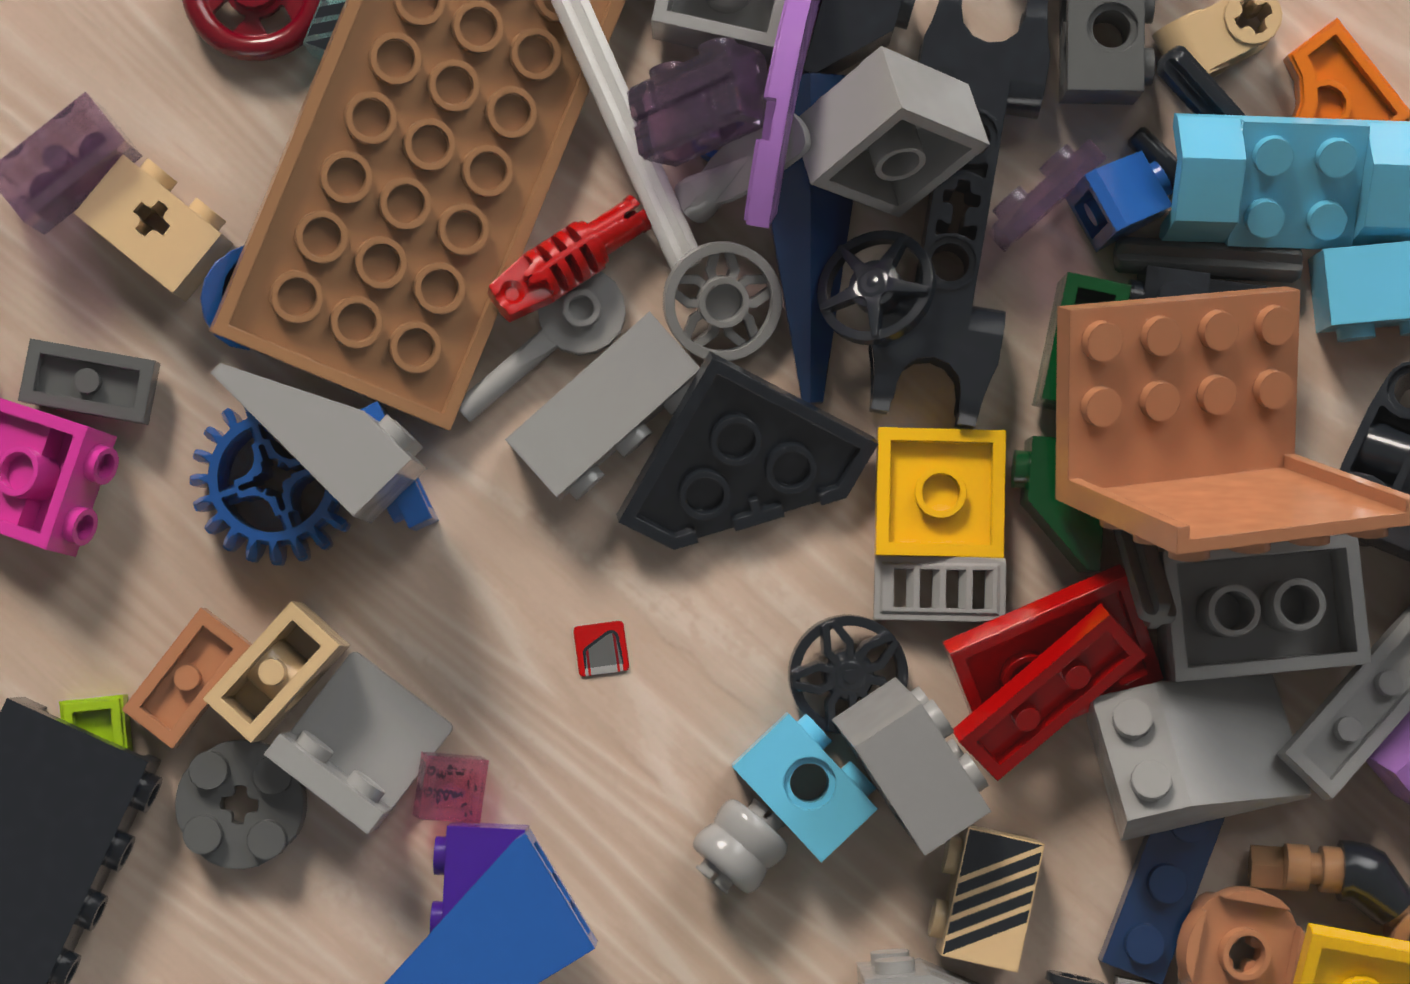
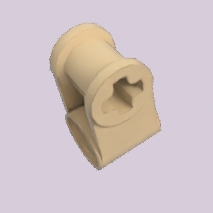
(1215, 37)

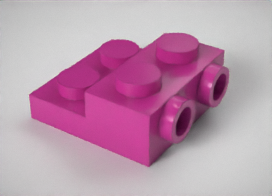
(51, 477)

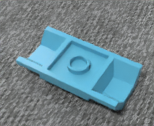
(1289, 181)

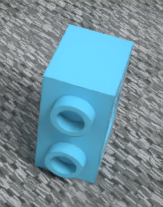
(820, 821)

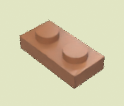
(174, 691)

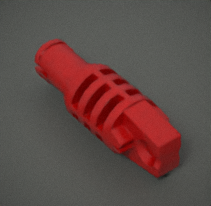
(565, 260)

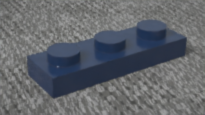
(1158, 899)

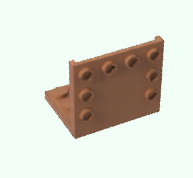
(1188, 427)

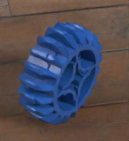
(225, 496)

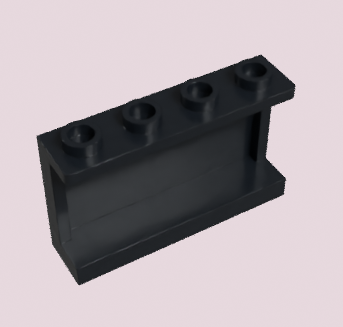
(61, 834)

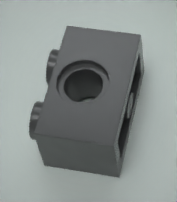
(1100, 73)

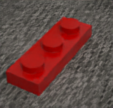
(1049, 692)

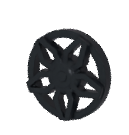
(846, 671)

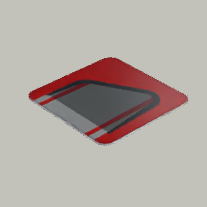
(601, 648)

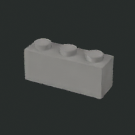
(605, 409)

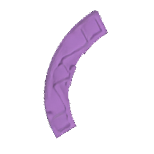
(781, 96)

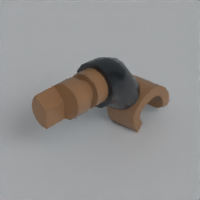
(1350, 870)

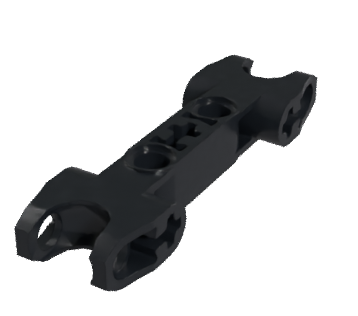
(954, 333)

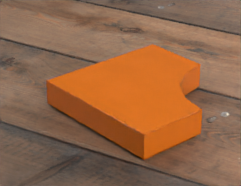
(1340, 81)

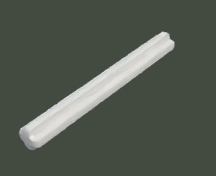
(612, 100)

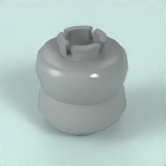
(740, 845)

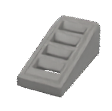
(993, 588)

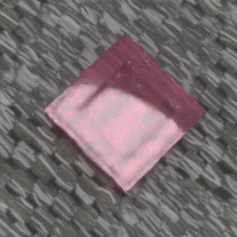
(450, 787)

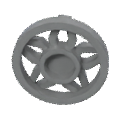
(722, 300)

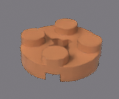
(1218, 923)

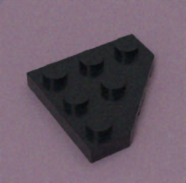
(740, 459)

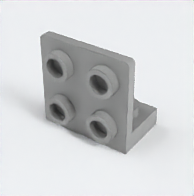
(360, 742)

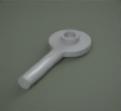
(576, 323)

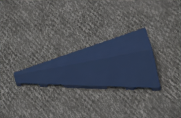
(804, 238)

